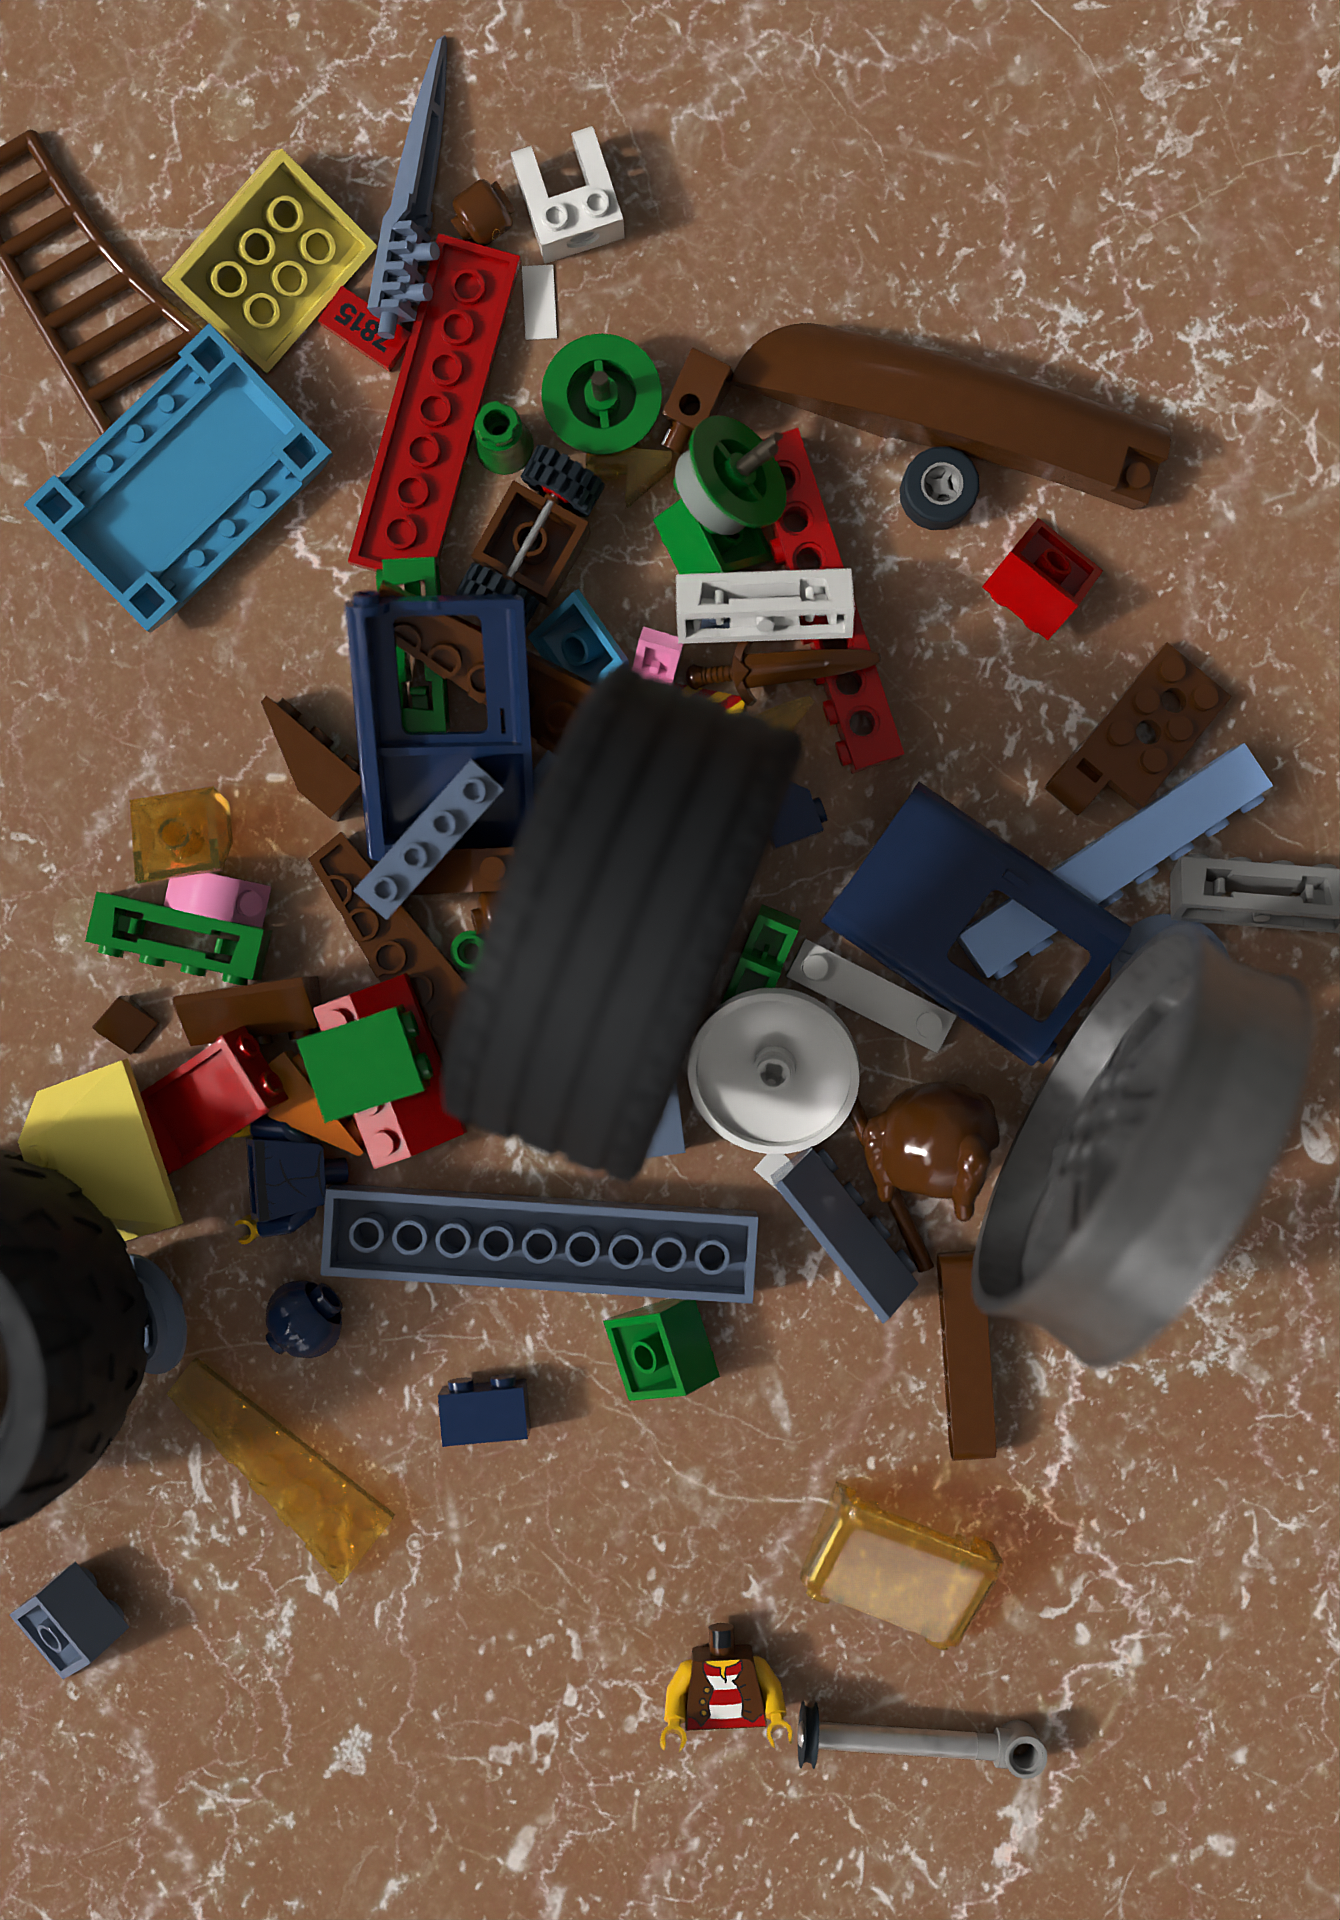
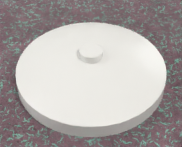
(774, 1071)

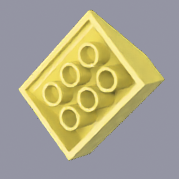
(270, 260)

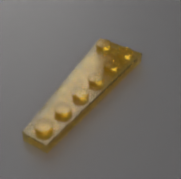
(304, 1488)

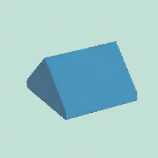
(578, 640)

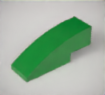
(763, 952)

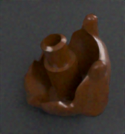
(933, 1144)

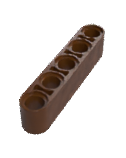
(965, 1361)

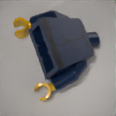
(285, 1178)

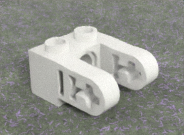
(577, 217)

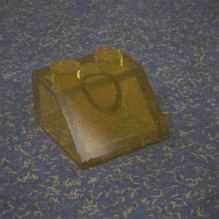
(180, 834)

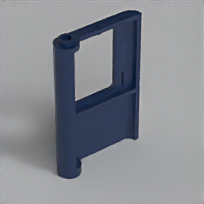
(409, 770)
(924, 890)

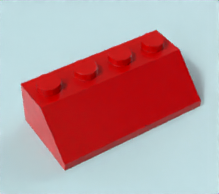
(412, 1122)

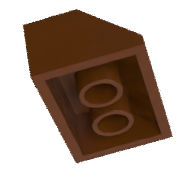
(260, 1007)

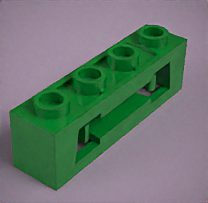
(418, 717)
(110, 923)

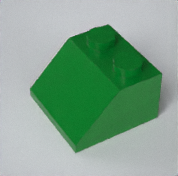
(702, 552)
(662, 1350)

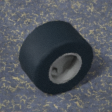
(947, 474)

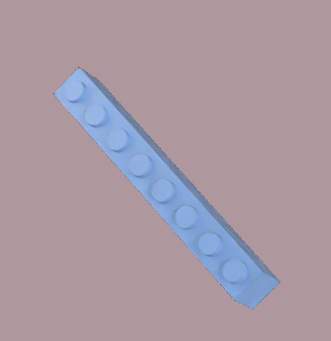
(1124, 855)

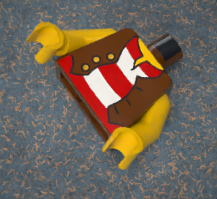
(724, 1690)

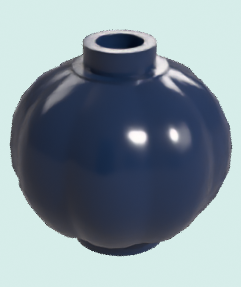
(303, 1319)

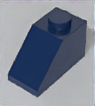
(798, 818)

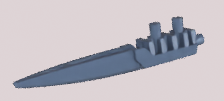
(405, 225)

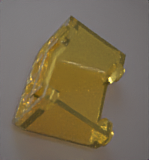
(899, 1569)

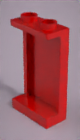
(211, 1098)

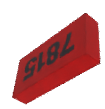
(354, 324)

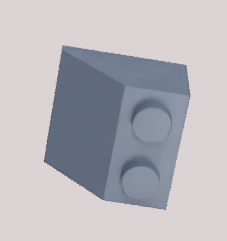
(70, 1620)

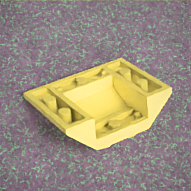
(104, 1143)

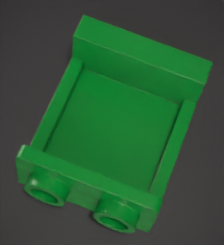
(365, 1063)

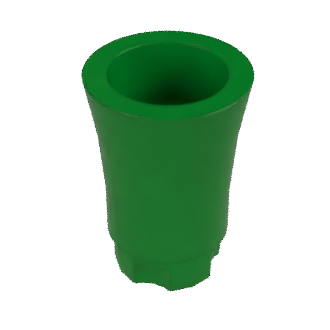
(504, 452)

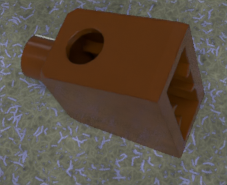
(702, 382)

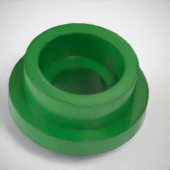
(458, 946)

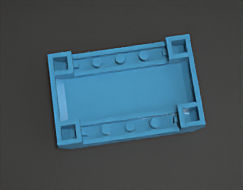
(181, 481)

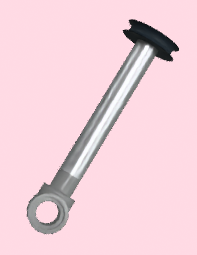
(923, 1742)

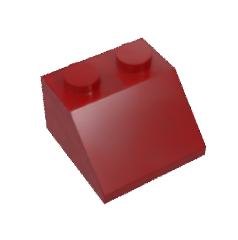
(1042, 579)

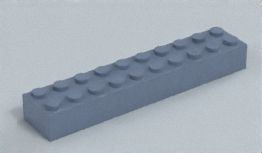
(539, 1243)

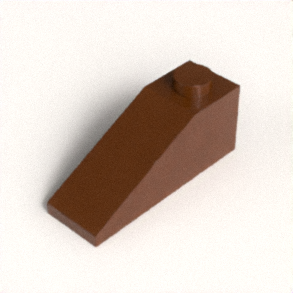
(467, 872)

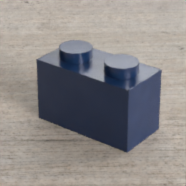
(484, 1410)

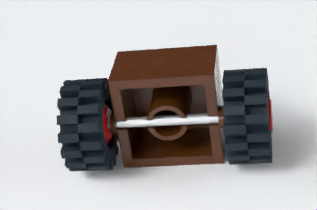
(535, 535)

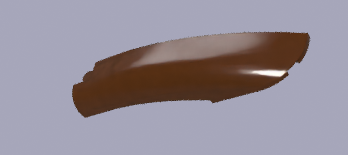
(960, 405)

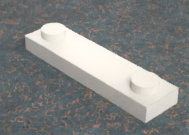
(871, 996)

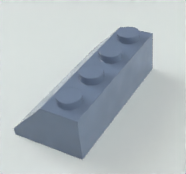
(845, 1232)

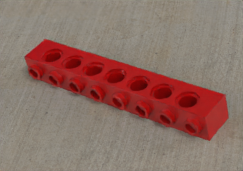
(818, 540)

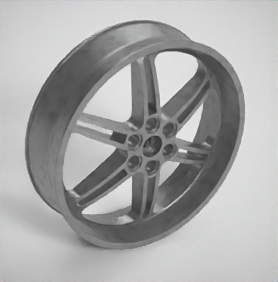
(1144, 1148)

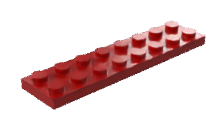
(435, 404)

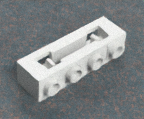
(764, 605)

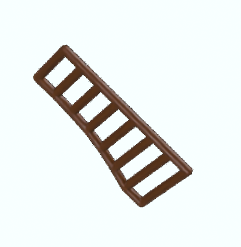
(97, 246)

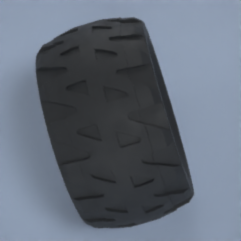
(68, 1335)

